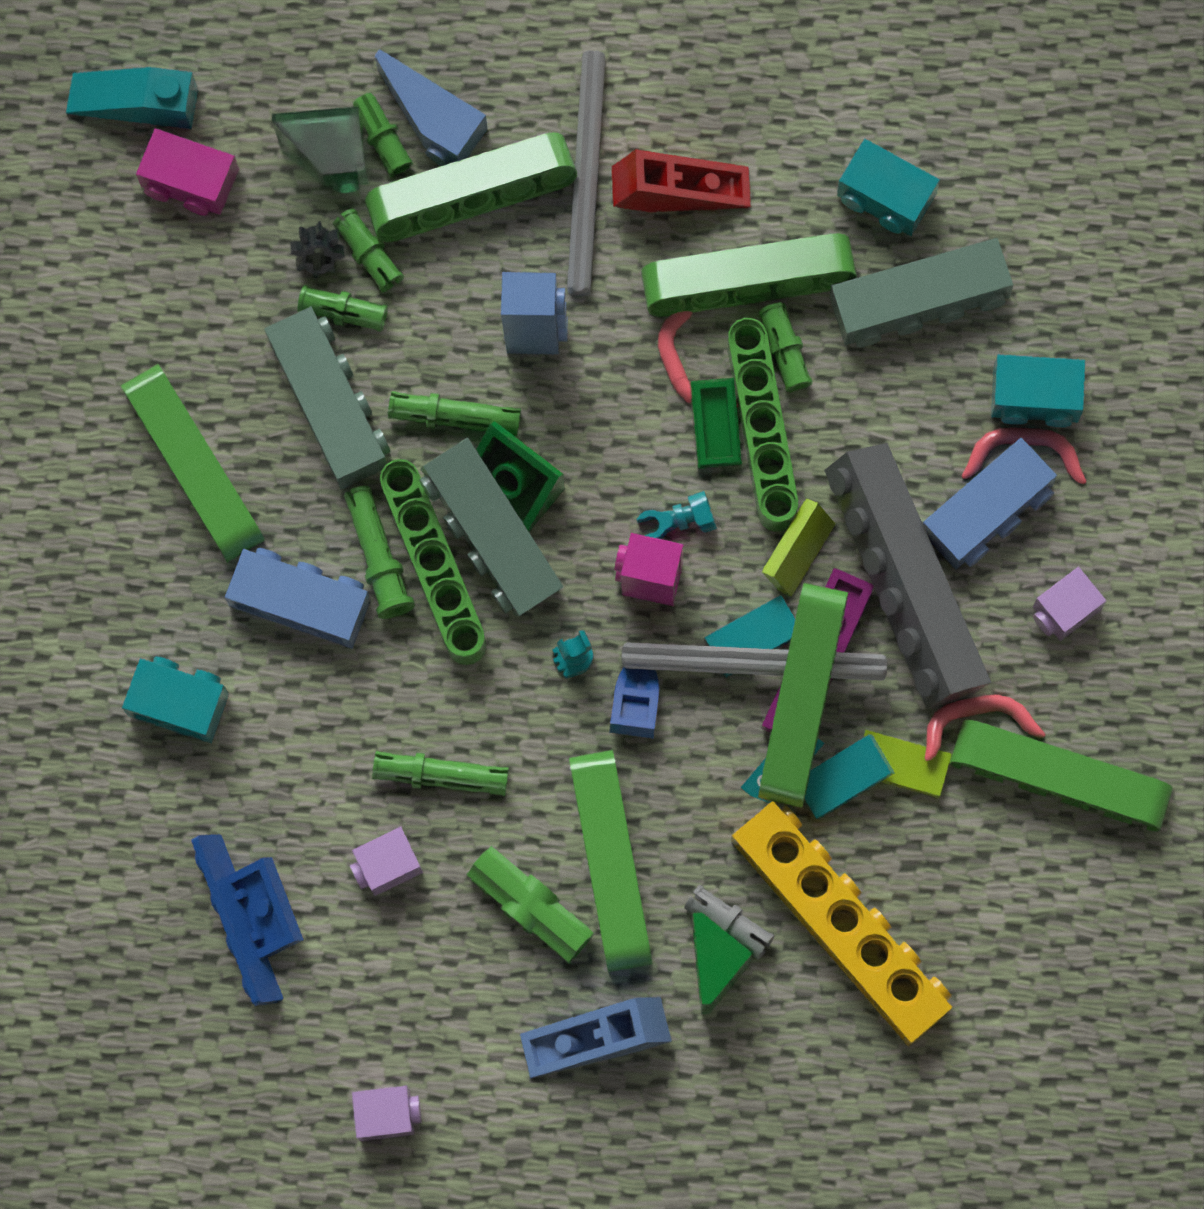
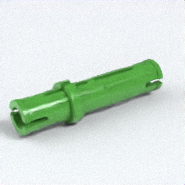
(453, 413)
(440, 773)

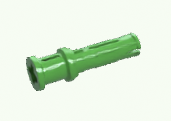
(383, 570)

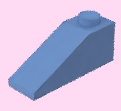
(439, 119)
(596, 1036)

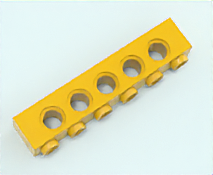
(906, 1018)

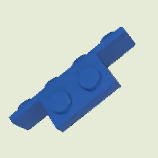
(252, 913)

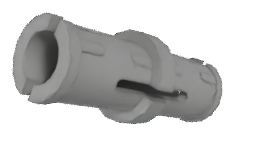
(731, 921)

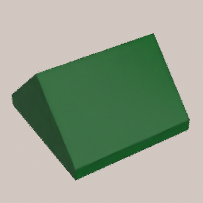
(521, 473)
(718, 961)

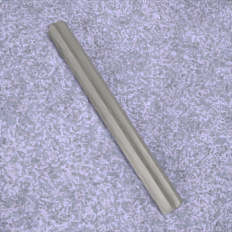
(587, 173)
(742, 660)

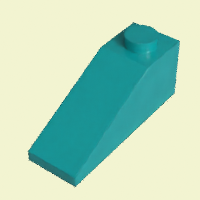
(135, 95)

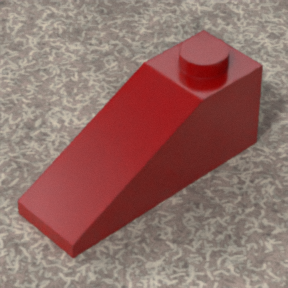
(678, 183)

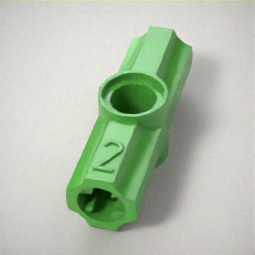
(530, 904)

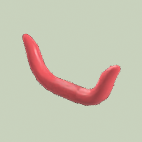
(670, 356)
(1031, 436)
(973, 707)

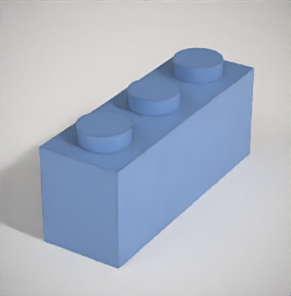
(533, 313)
(990, 505)
(298, 596)

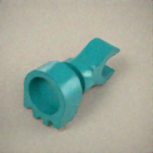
(680, 517)
(574, 655)

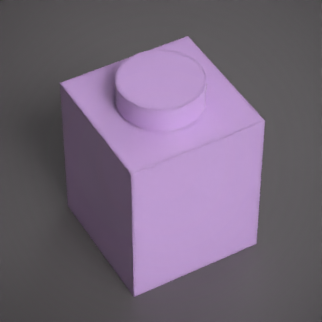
(1067, 605)
(385, 862)
(385, 1113)

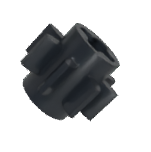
(314, 238)

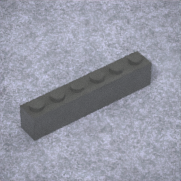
(907, 576)

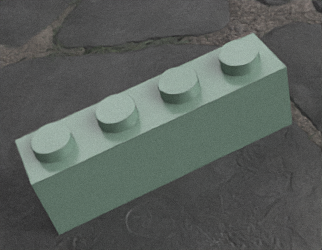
(921, 292)
(327, 398)
(490, 527)

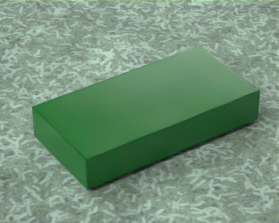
(715, 423)

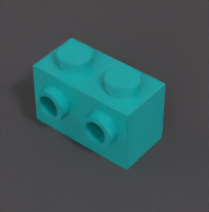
(887, 188)
(1038, 390)
(176, 699)

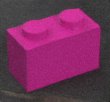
(186, 173)
(649, 568)

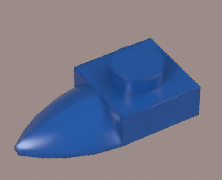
(635, 703)

